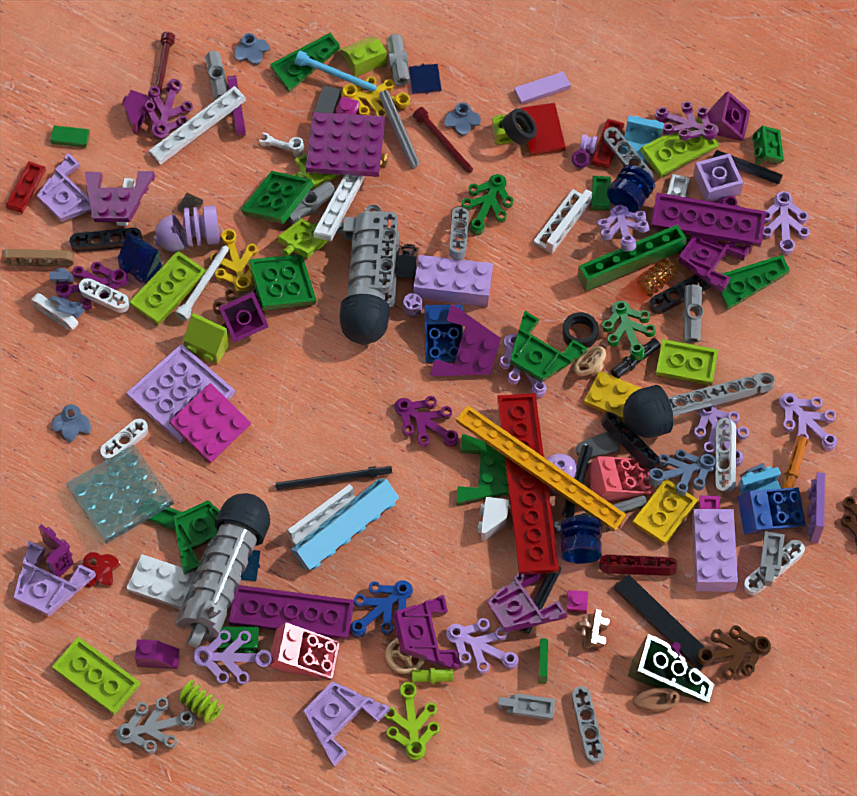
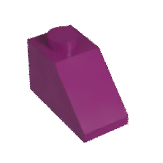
(134, 110)
(156, 654)

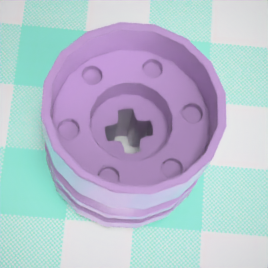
(201, 226)

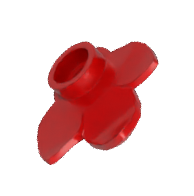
(102, 568)

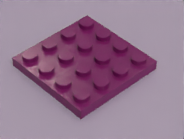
(345, 144)

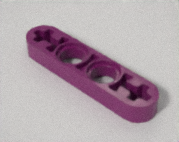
(237, 113)

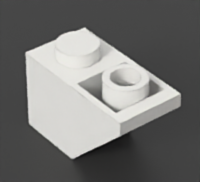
(494, 516)

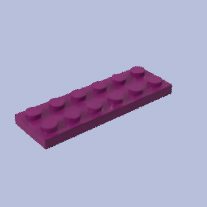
(709, 219)
(273, 608)

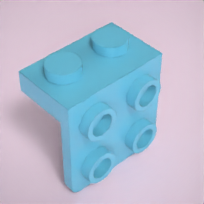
(641, 132)
(764, 480)

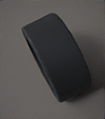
(513, 130)
(584, 318)

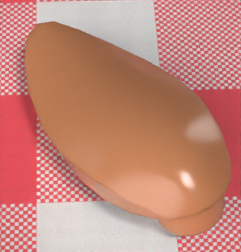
(657, 699)

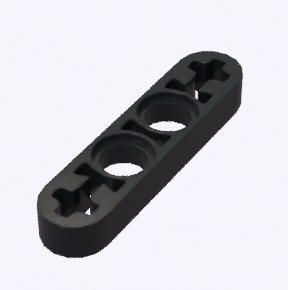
(105, 235)
(677, 289)
(630, 440)

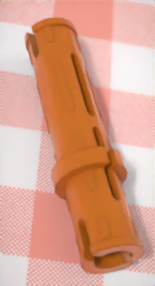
(792, 470)

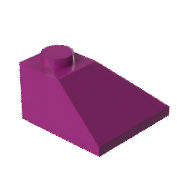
(729, 117)

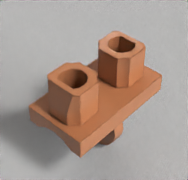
(589, 629)

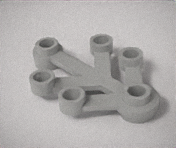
(153, 726)

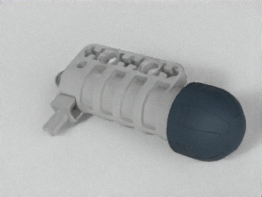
(364, 310)
(240, 528)

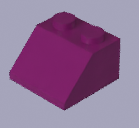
(243, 316)

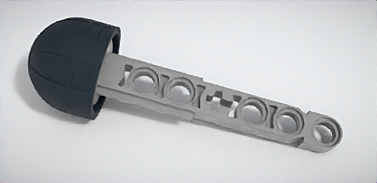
(651, 412)

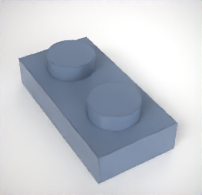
(61, 275)

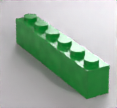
(622, 262)

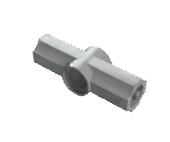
(398, 60)
(216, 74)
(317, 196)
(693, 303)

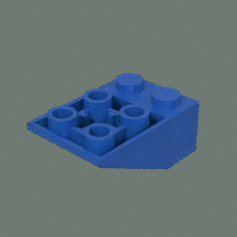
(441, 336)
(771, 510)

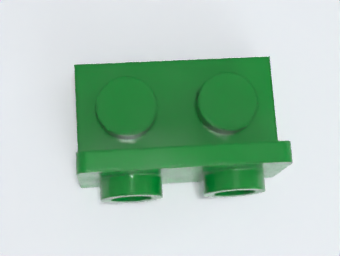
(767, 145)
(249, 647)

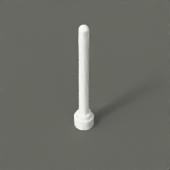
(184, 311)

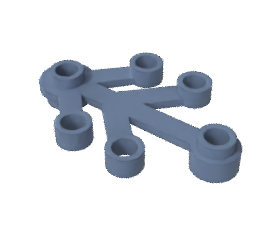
(705, 464)

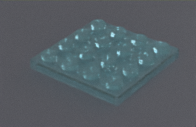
(119, 493)

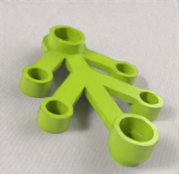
(412, 724)

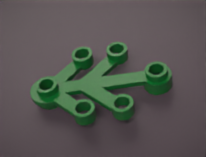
(488, 201)
(622, 310)

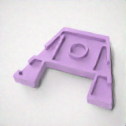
(62, 195)
(43, 589)
(334, 710)

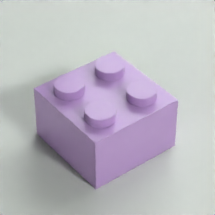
(718, 178)

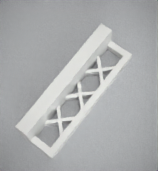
(565, 223)
(320, 515)

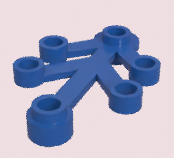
(383, 605)

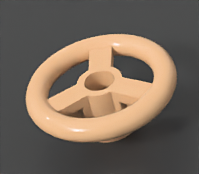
(592, 363)
(393, 653)

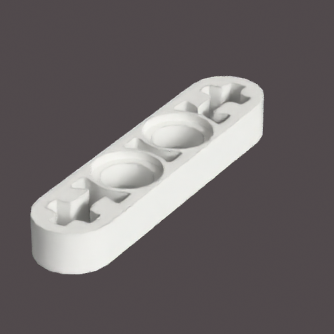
(729, 454)
(790, 560)

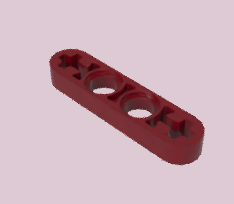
(660, 565)

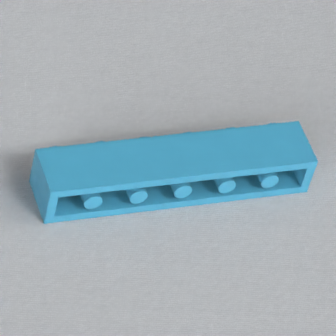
(345, 524)

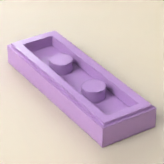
(542, 88)

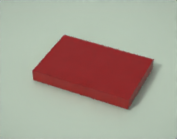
(549, 132)

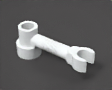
(295, 144)

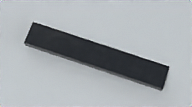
(660, 619)

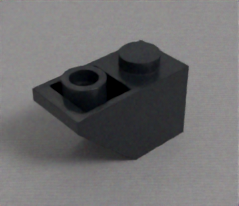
(407, 261)

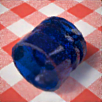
(631, 188)
(581, 540)

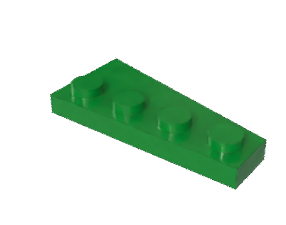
(293, 74)
(752, 279)

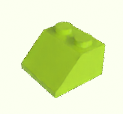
(365, 56)
(206, 339)

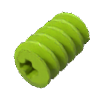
(199, 703)

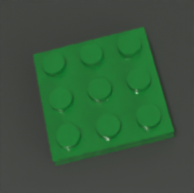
(277, 197)
(282, 282)

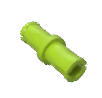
(432, 675)

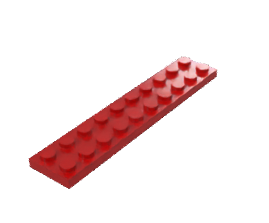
(527, 494)

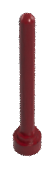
(167, 41)
(422, 116)

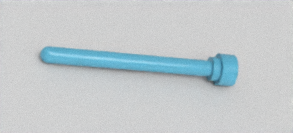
(303, 59)

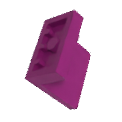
(60, 557)

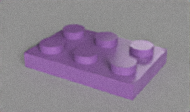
(816, 507)

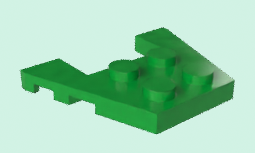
(538, 357)
(491, 474)
(193, 529)

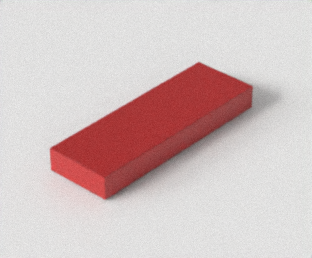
(603, 154)
(25, 187)

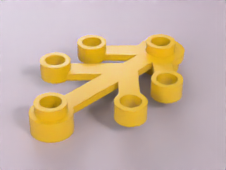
(373, 97)
(236, 264)

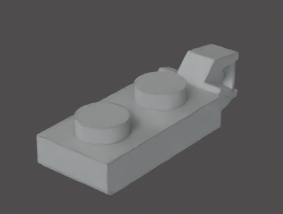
(771, 556)
(528, 706)

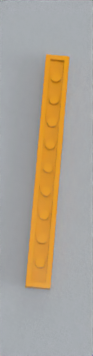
(541, 468)

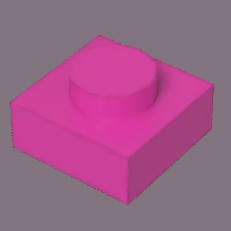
(347, 106)
(709, 502)
(577, 601)

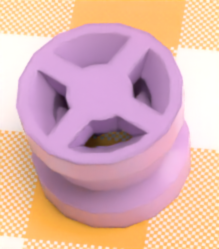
(588, 143)
(412, 300)

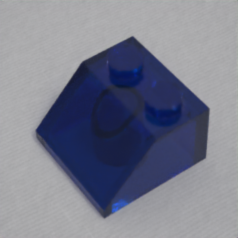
(139, 259)

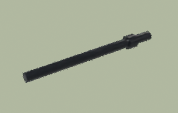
(371, 472)

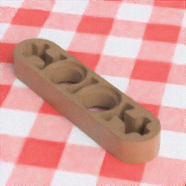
(31, 257)

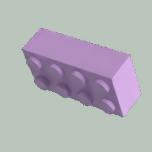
(453, 280)
(714, 550)

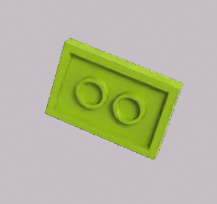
(687, 362)

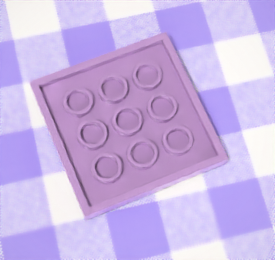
(173, 386)

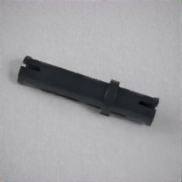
(620, 370)

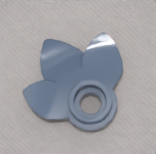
(252, 50)
(462, 121)
(68, 307)
(71, 425)

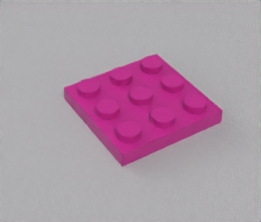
(210, 423)

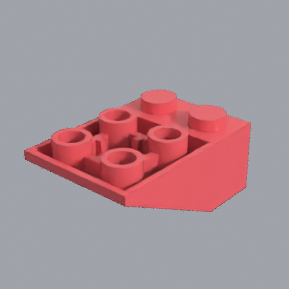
(618, 478)
(303, 652)

